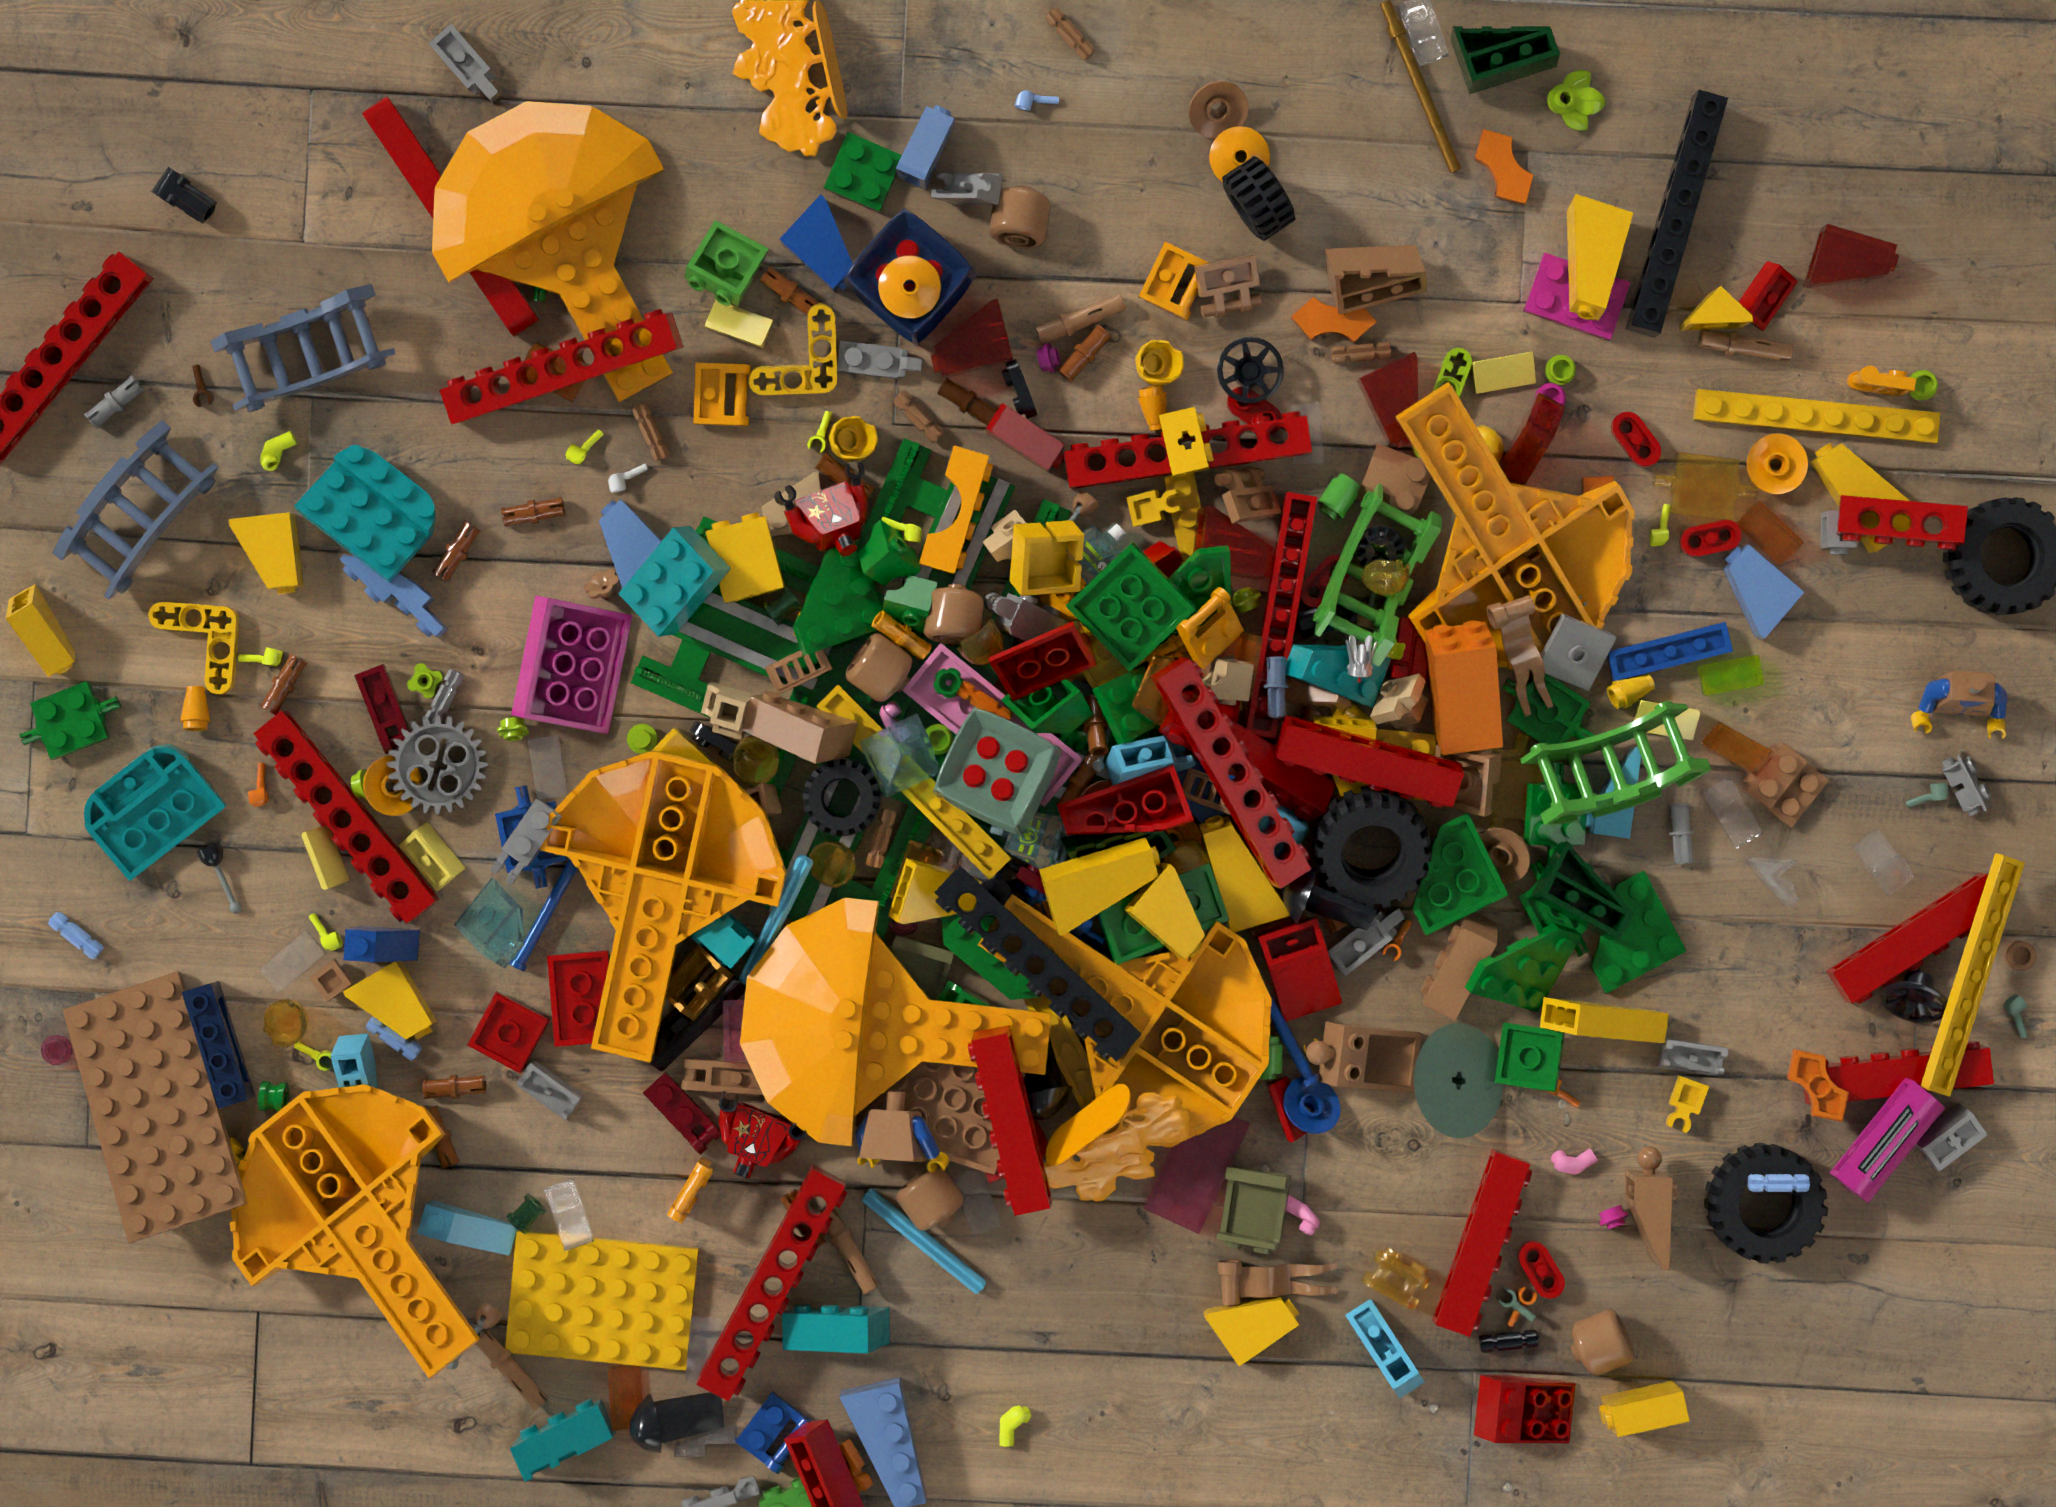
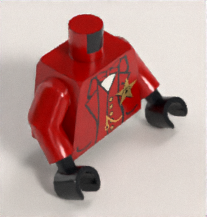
(830, 515)
(756, 1135)

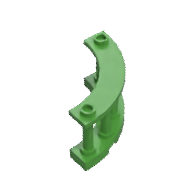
(1383, 619)
(1624, 794)

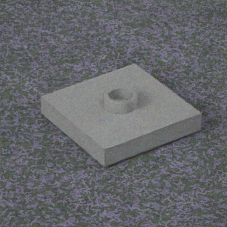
(1576, 651)

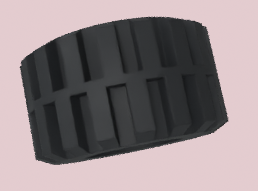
(1258, 198)
(814, 797)

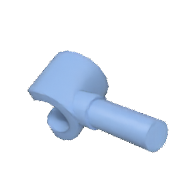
(1026, 98)

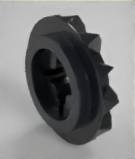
(1380, 536)

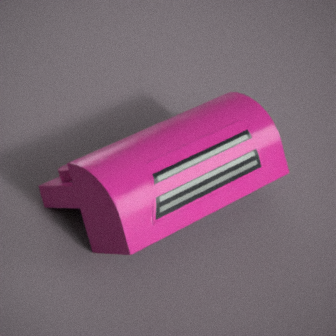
(1887, 1140)

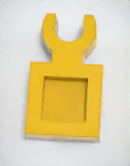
(1149, 507)
(1687, 1098)

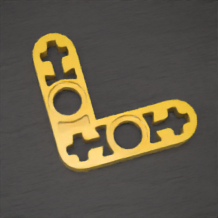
(807, 372)
(215, 635)

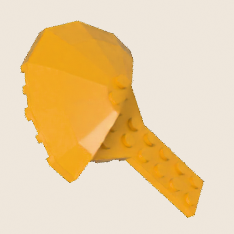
(546, 207)
(1513, 535)
(664, 855)
(1197, 1018)
(843, 1021)
(336, 1196)

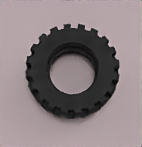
(1966, 564)
(1378, 884)
(1793, 1232)

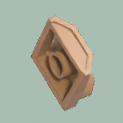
(1402, 479)

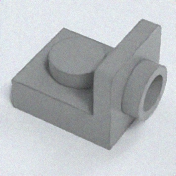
(1829, 538)

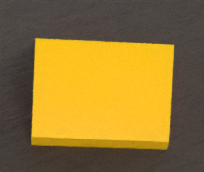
(1717, 312)

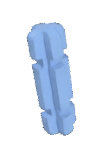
(75, 935)
(394, 1040)
(1778, 1183)

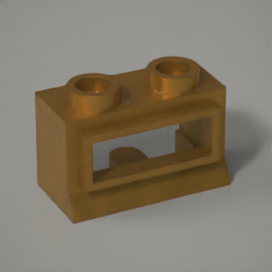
(688, 973)

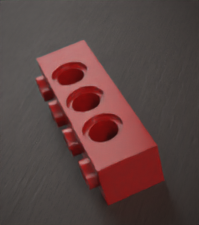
(1951, 517)

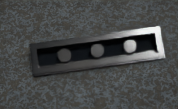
(679, 1031)

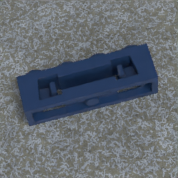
(218, 1044)

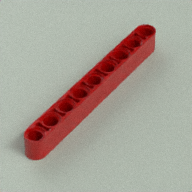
(423, 178)

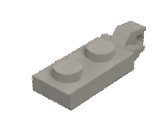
(465, 62)
(876, 360)
(1362, 944)
(722, 1497)

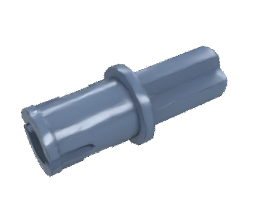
(1276, 686)

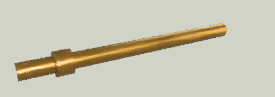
(1397, 31)

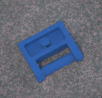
(765, 1428)

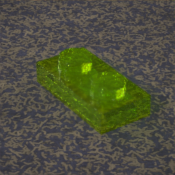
(1730, 675)

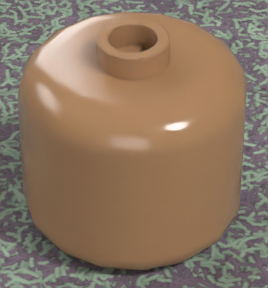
(1020, 218)
(954, 614)
(879, 668)
(930, 1199)
(1601, 1342)

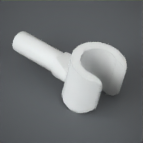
(617, 481)

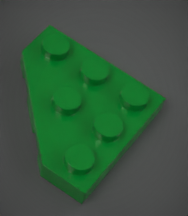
(1202, 575)
(837, 604)
(1458, 877)
(1644, 943)
(988, 966)
(1526, 969)

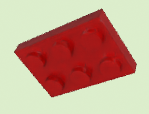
(576, 994)

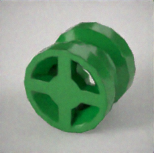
(272, 1096)

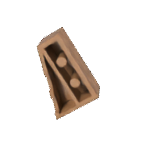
(1373, 275)
(799, 728)
(1468, 944)

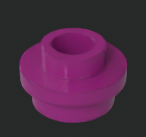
(1048, 358)

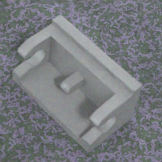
(969, 188)
(1692, 1057)
(549, 1090)
(1950, 1136)

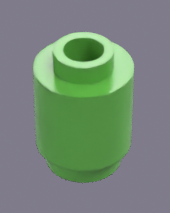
(1338, 496)
(1275, 1058)

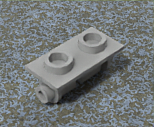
(1964, 772)

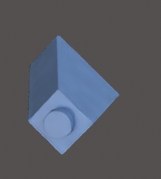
(925, 147)
(627, 539)
(1760, 589)

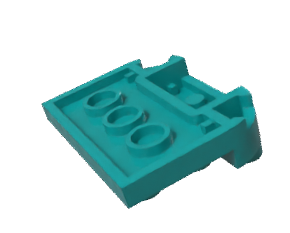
(370, 510)
(149, 808)

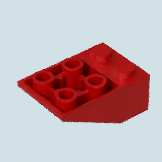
(1300, 968)
(1524, 1410)

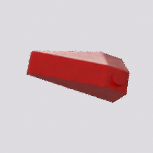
(1136, 805)

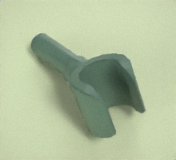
(1939, 791)
(2014, 1006)
(1516, 1305)

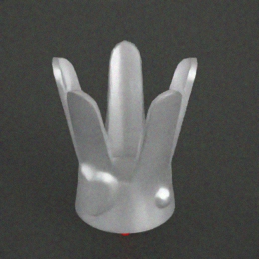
(1360, 661)

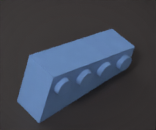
(886, 1432)

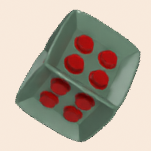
(997, 771)

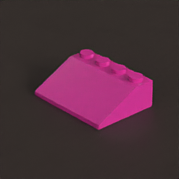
(571, 665)

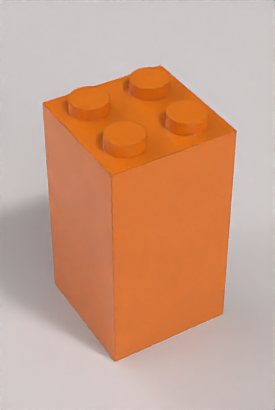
(1464, 687)

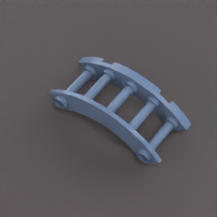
(299, 322)
(109, 492)

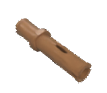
(1079, 319)
(1734, 343)
(851, 1254)
(511, 1370)

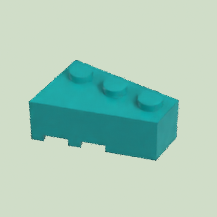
(1327, 669)
(726, 939)
(835, 1328)
(561, 1438)

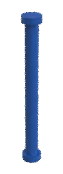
(544, 916)
(1291, 1045)

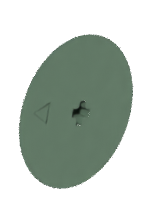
(1451, 1061)

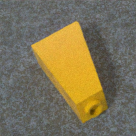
(1594, 251)
(1850, 476)
(1240, 878)
(1096, 881)
(1604, 1020)

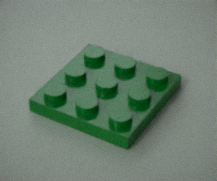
(1131, 606)

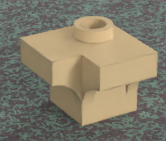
(1000, 542)
(1230, 680)
(1400, 701)
(726, 708)

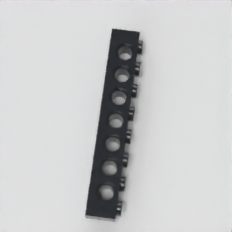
(1676, 213)
(1122, 1033)

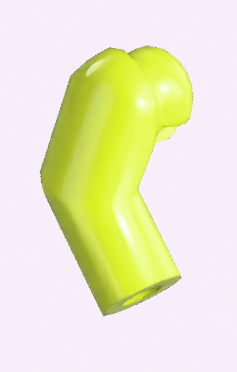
(274, 448)
(1010, 1421)

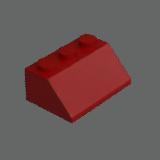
(1044, 660)

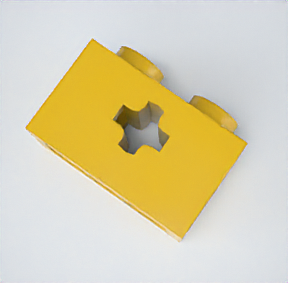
(1173, 427)

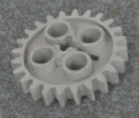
(465, 771)

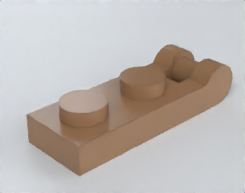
(720, 1077)

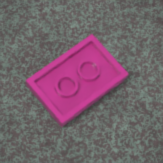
(1551, 299)

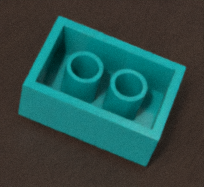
(674, 581)

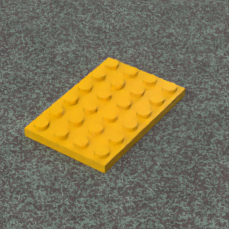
(602, 1301)

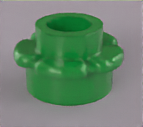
(941, 678)

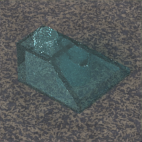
(900, 756)
(494, 924)

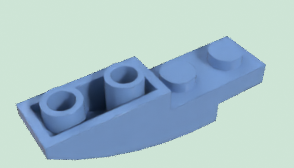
(410, 595)

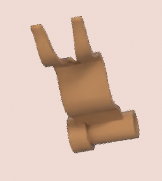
(1519, 646)
(1269, 1281)

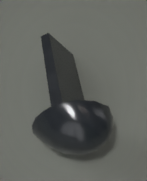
(1303, 895)
(1046, 1091)
(674, 1419)

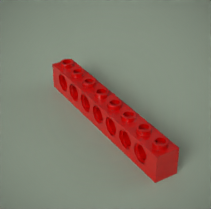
(74, 353)
(462, 407)
(1082, 476)
(1281, 602)
(1170, 684)
(269, 741)
(728, 1382)

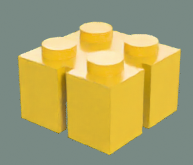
(1041, 558)

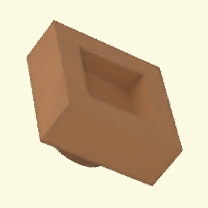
(331, 980)

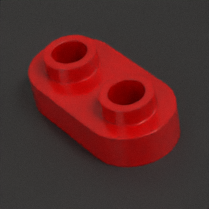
(1252, 410)
(1637, 437)
(1709, 538)
(1319, 578)
(1541, 1268)

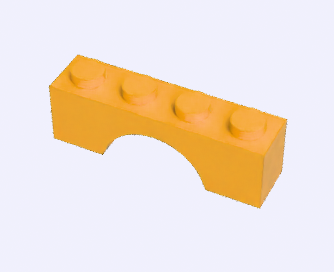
(967, 472)

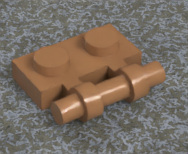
(1224, 277)
(1247, 503)

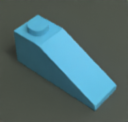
(1618, 823)
(354, 1061)
(466, 1228)
(1385, 1348)

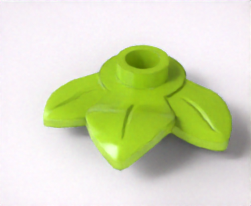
(1580, 98)

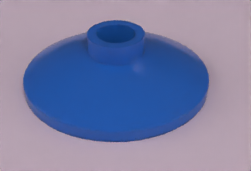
(1319, 1099)

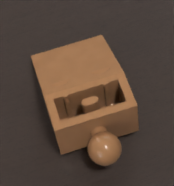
(1366, 1057)
(1650, 1200)

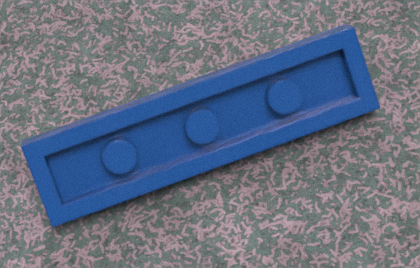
(1669, 651)

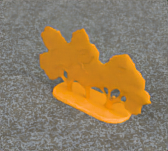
(781, 63)
(1114, 1153)

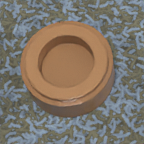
(2019, 955)

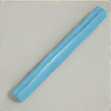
(778, 914)
(924, 1241)

